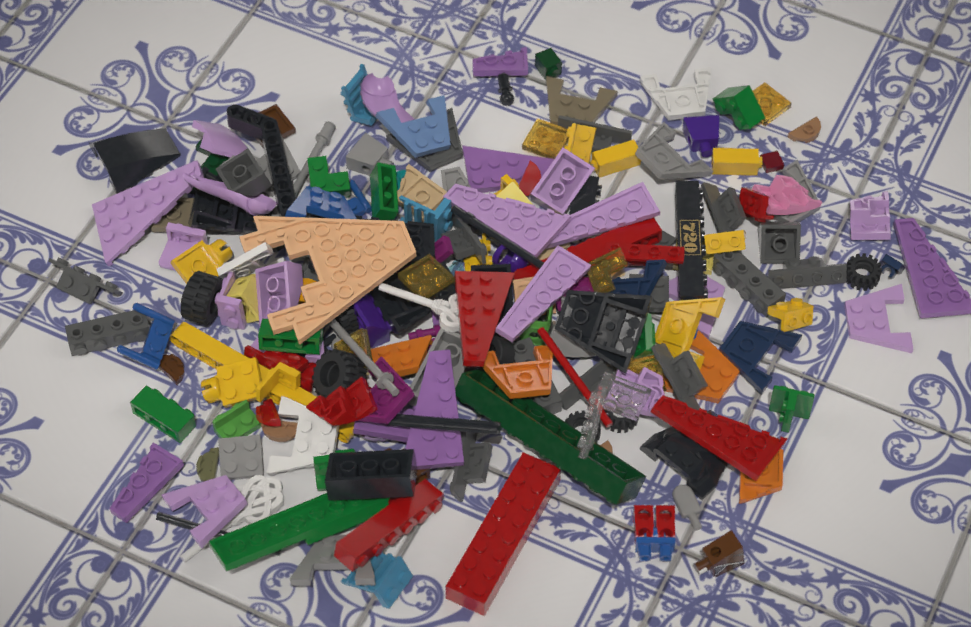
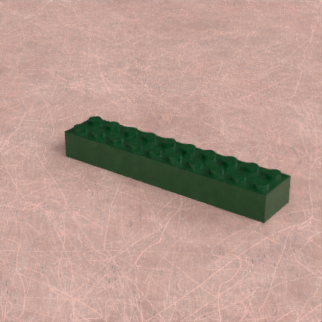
(550, 437)

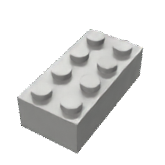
(443, 341)

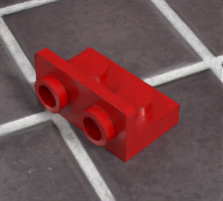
(755, 204)

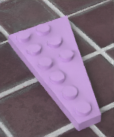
(515, 220)

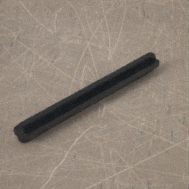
(443, 423)

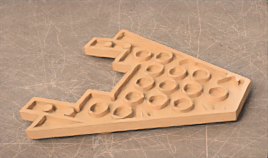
(347, 258)

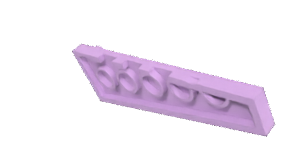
(611, 213)
(548, 285)

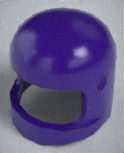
(515, 260)

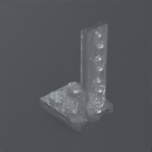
(614, 396)

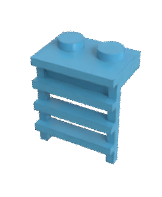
(353, 99)
(440, 217)
(390, 577)

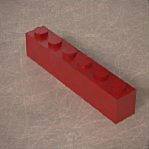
(388, 525)

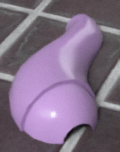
(380, 95)
(252, 204)

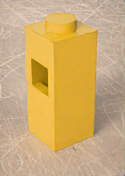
(615, 158)
(735, 161)

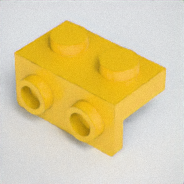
(792, 313)

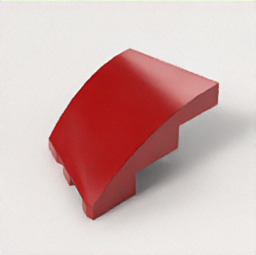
(345, 404)

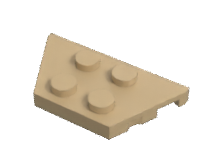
(420, 189)

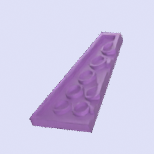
(487, 167)
(930, 277)
(437, 399)

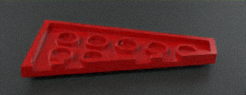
(479, 308)
(726, 438)

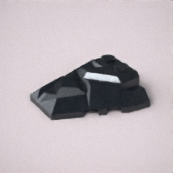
(687, 457)

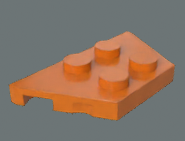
(404, 356)
(768, 483)

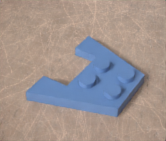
(422, 134)

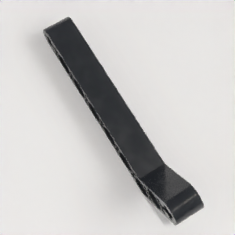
(267, 130)

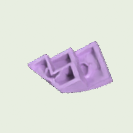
(219, 139)
(870, 218)
(648, 379)

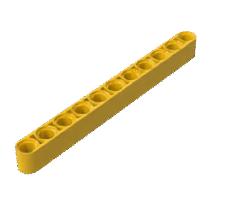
(218, 354)

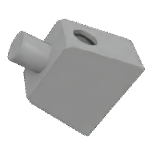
(366, 154)

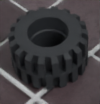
(199, 298)
(336, 370)

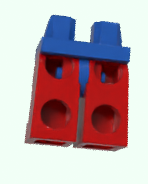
(654, 539)

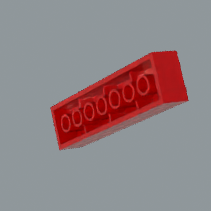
(503, 534)

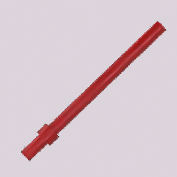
(571, 372)

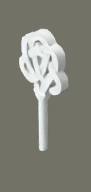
(446, 309)
(256, 507)

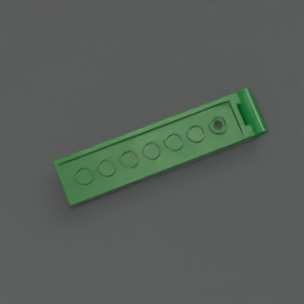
(305, 521)

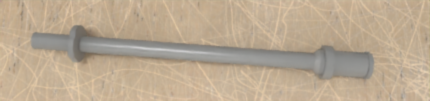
(322, 139)
(384, 380)

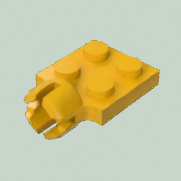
(202, 258)
(233, 383)

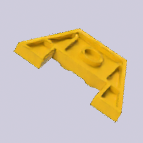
(681, 321)

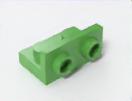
(236, 421)

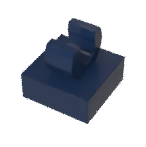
(893, 264)

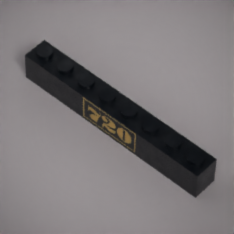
(689, 235)

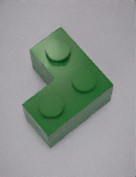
(742, 106)
(327, 181)

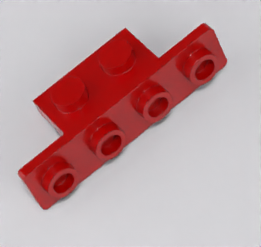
(639, 253)
(271, 358)

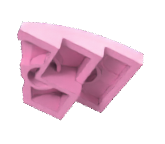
(787, 196)

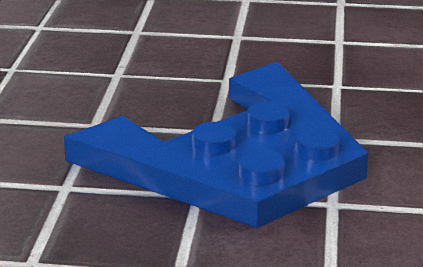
(320, 203)

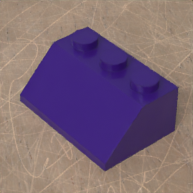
(371, 318)

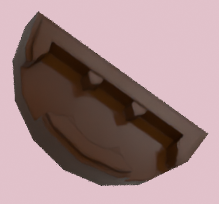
(172, 368)

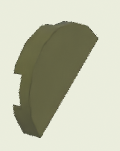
(208, 465)

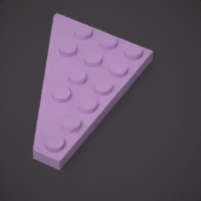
(128, 214)

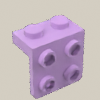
(179, 240)
(230, 308)

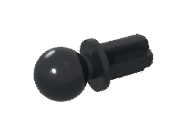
(506, 97)

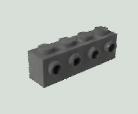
(748, 280)
(106, 332)
(524, 353)

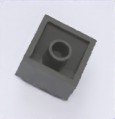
(244, 175)
(779, 241)

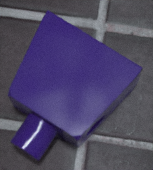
(701, 133)

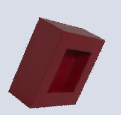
(772, 162)

